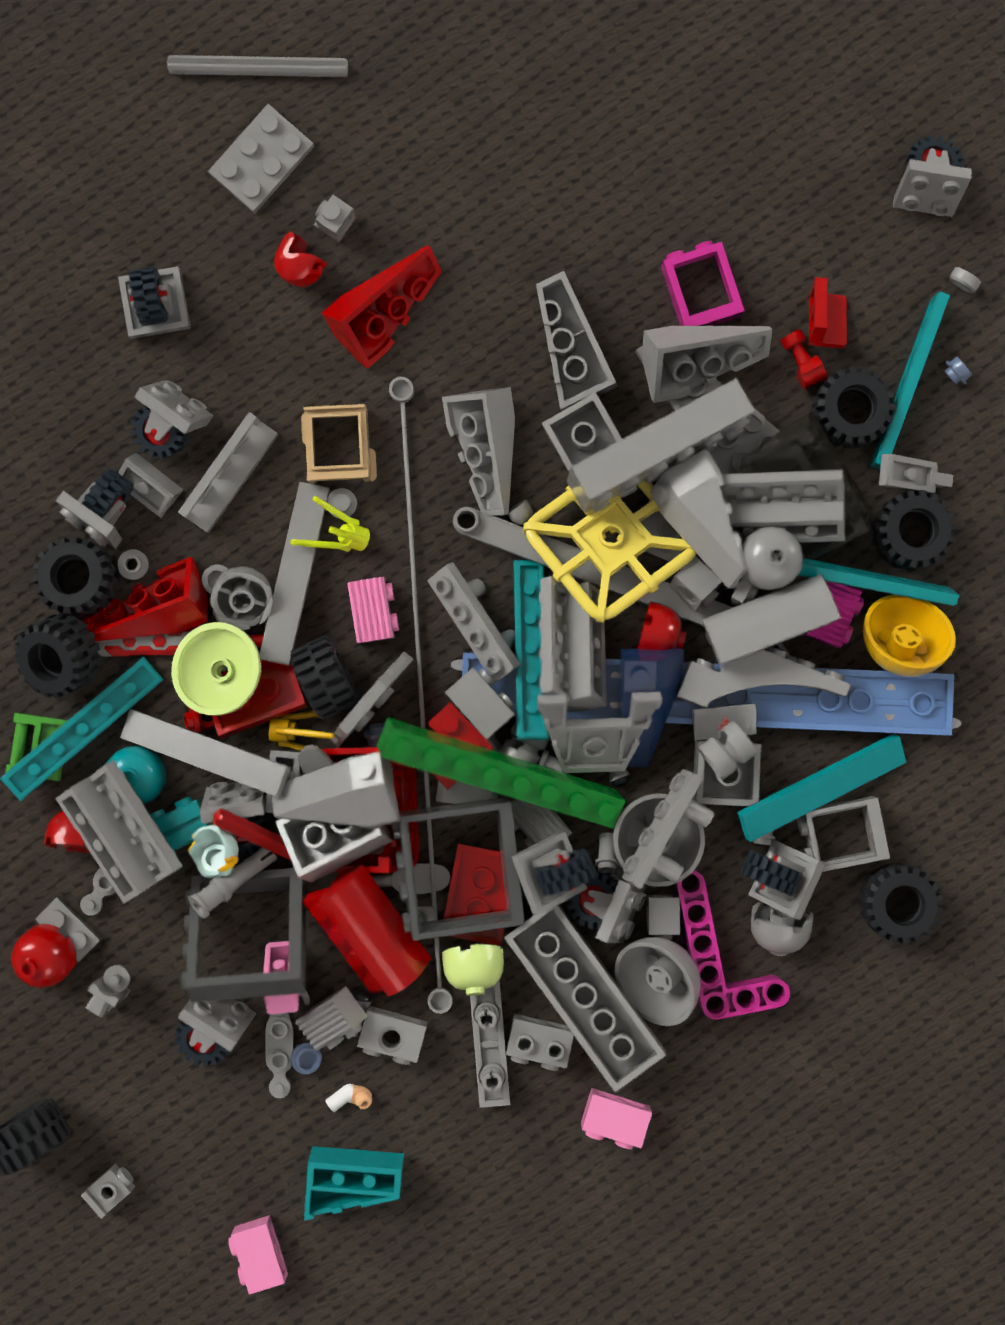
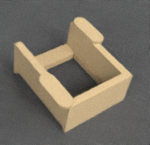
(365, 470)

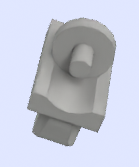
(109, 990)

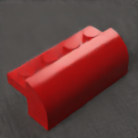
(368, 931)

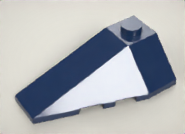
(649, 672)

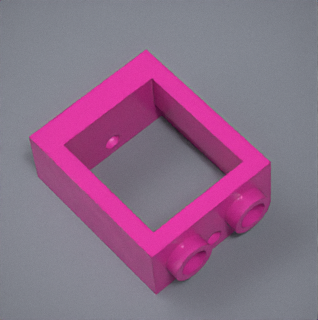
(713, 316)

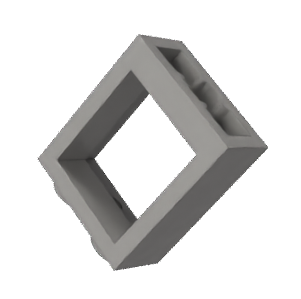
(874, 829)

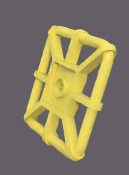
(605, 556)

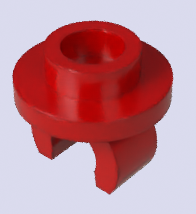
(194, 722)

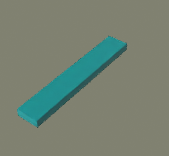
(911, 376)
(879, 582)
(527, 647)
(81, 729)
(822, 787)

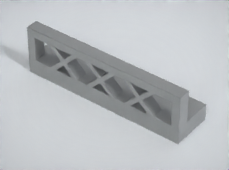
(228, 472)

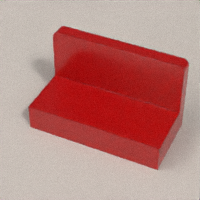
(827, 317)

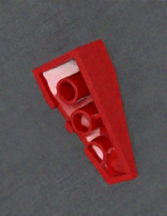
(373, 310)
(163, 607)

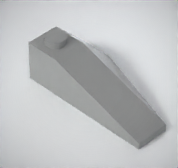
(691, 355)
(486, 433)
(695, 508)
(344, 793)

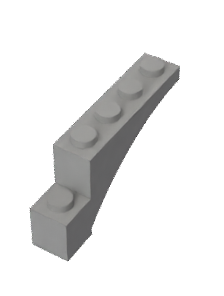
(761, 668)

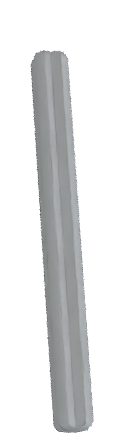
(257, 66)

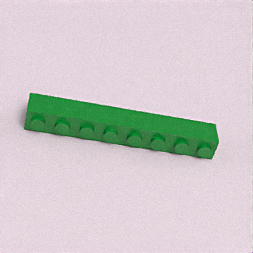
(499, 773)

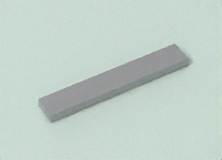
(293, 575)
(205, 753)

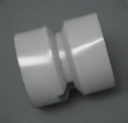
(523, 749)
(727, 750)

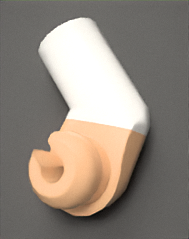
(352, 1094)

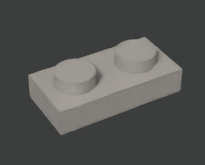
(70, 925)

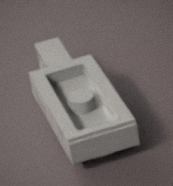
(912, 474)

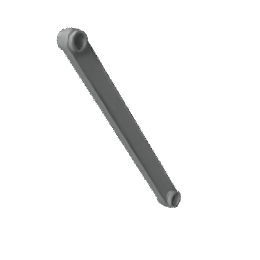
(511, 539)

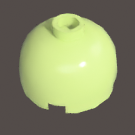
(473, 968)

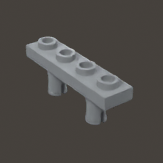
(461, 603)
(667, 816)
(490, 1048)

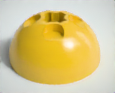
(908, 635)

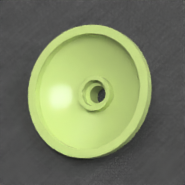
(199, 667)

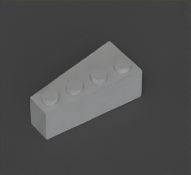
(571, 344)

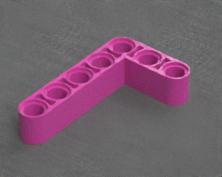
(710, 957)

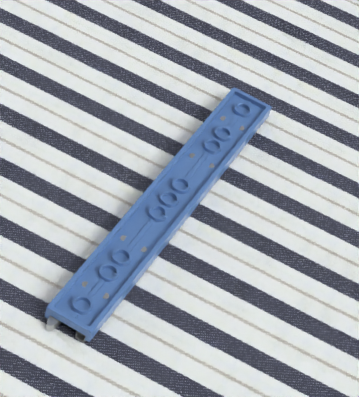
(873, 704)

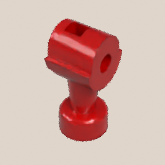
(810, 369)

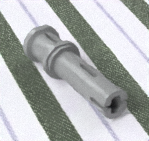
(222, 888)

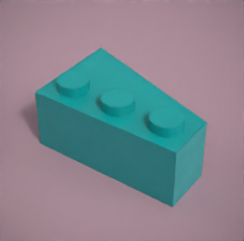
(350, 1178)

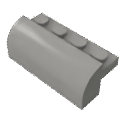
(800, 502)
(770, 619)
(571, 647)
(119, 831)

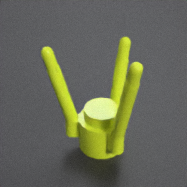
(349, 534)

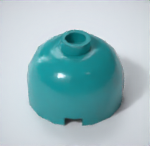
(142, 770)

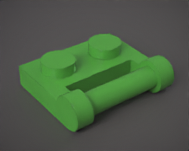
(43, 729)

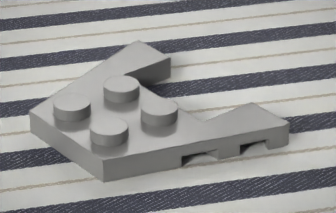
(596, 743)

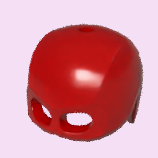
(295, 265)

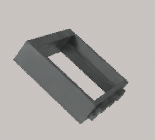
(511, 917)
(255, 984)

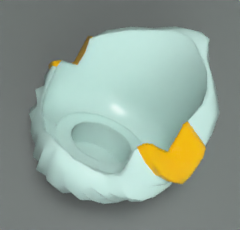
(214, 851)

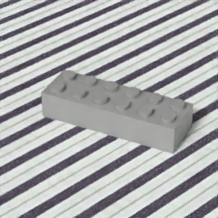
(660, 446)
(586, 996)

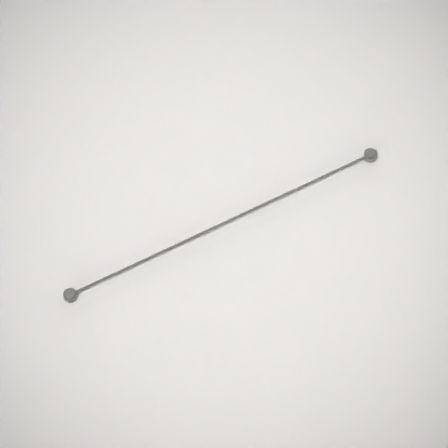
(402, 391)

